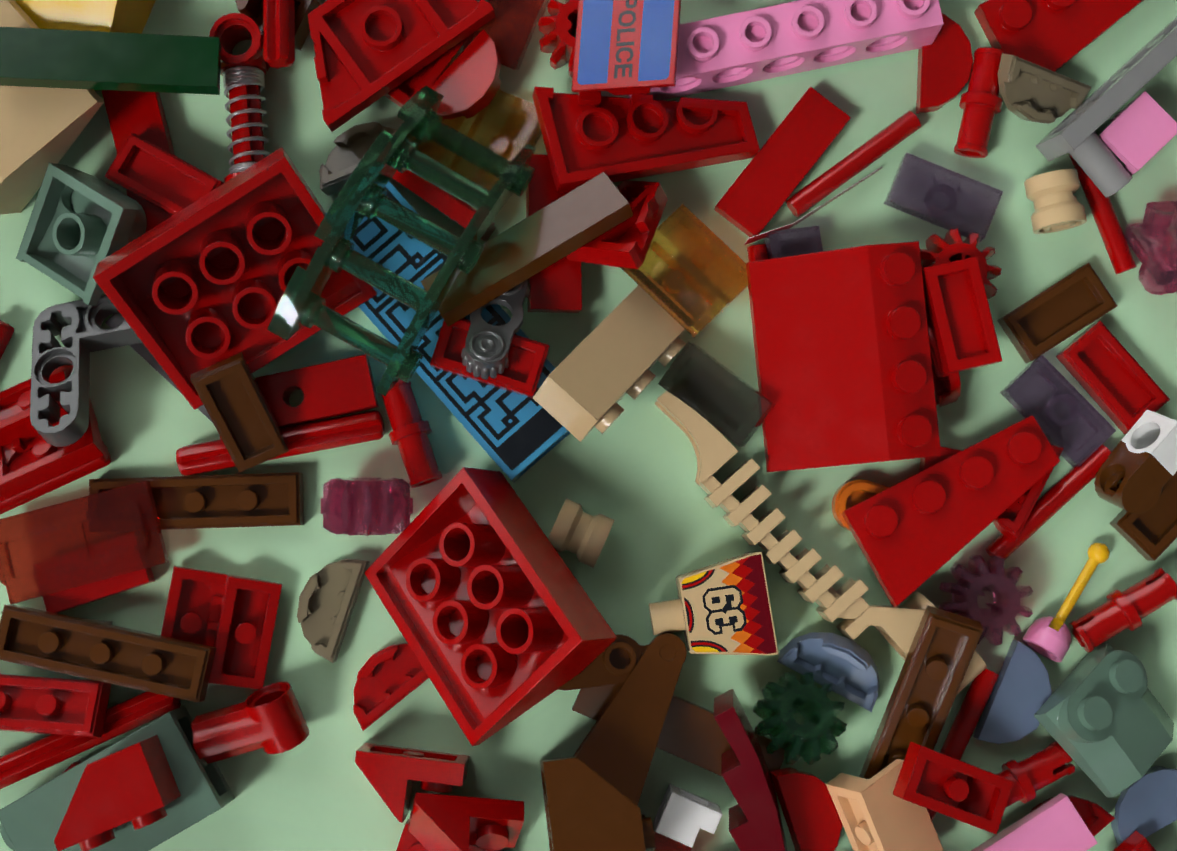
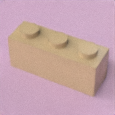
(609, 364)

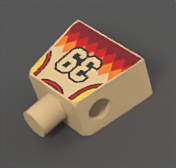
(721, 609)

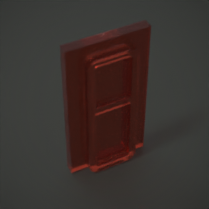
(80, 542)

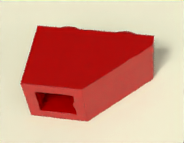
(116, 790)

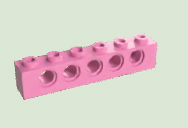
(796, 40)

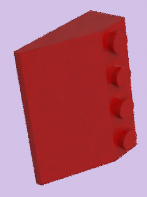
(218, 270)
(844, 357)
(487, 603)

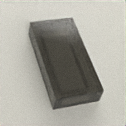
(716, 394)

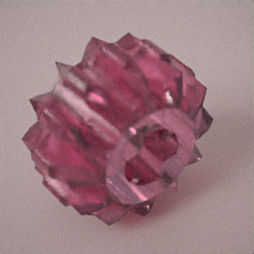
(366, 505)
(992, 578)

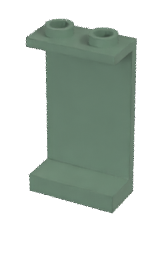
(37, 816)

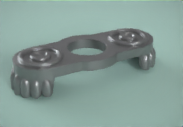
(489, 345)

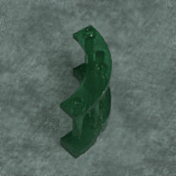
(366, 197)

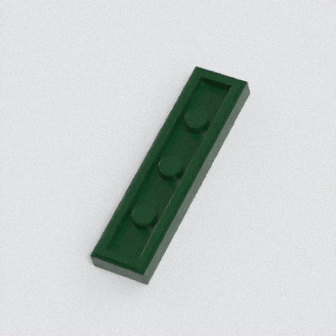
(109, 61)

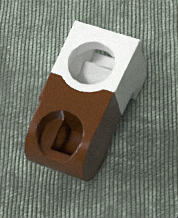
(1143, 463)

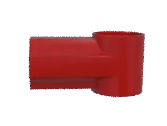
(265, 720)

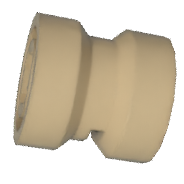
(1054, 201)
(580, 532)

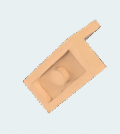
(879, 819)

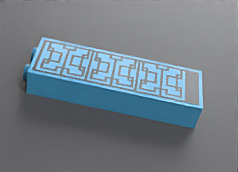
(504, 423)

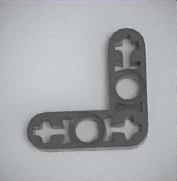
(79, 338)

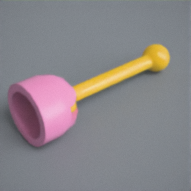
(1050, 634)

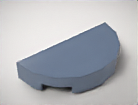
(837, 662)
(1015, 697)
(1146, 804)

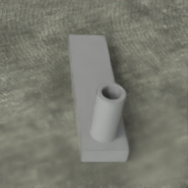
(1077, 131)

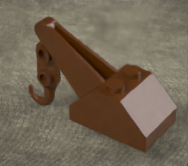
(597, 790)

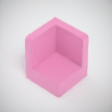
(1139, 132)

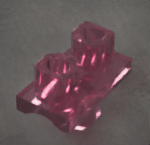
(1156, 247)

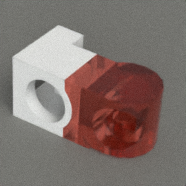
(681, 818)

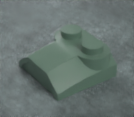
(77, 226)
(1108, 719)

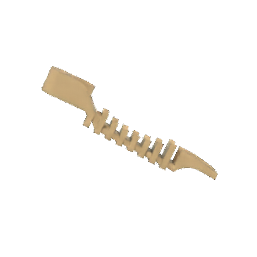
(712, 452)

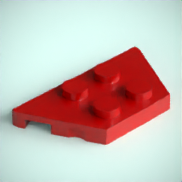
(379, 44)

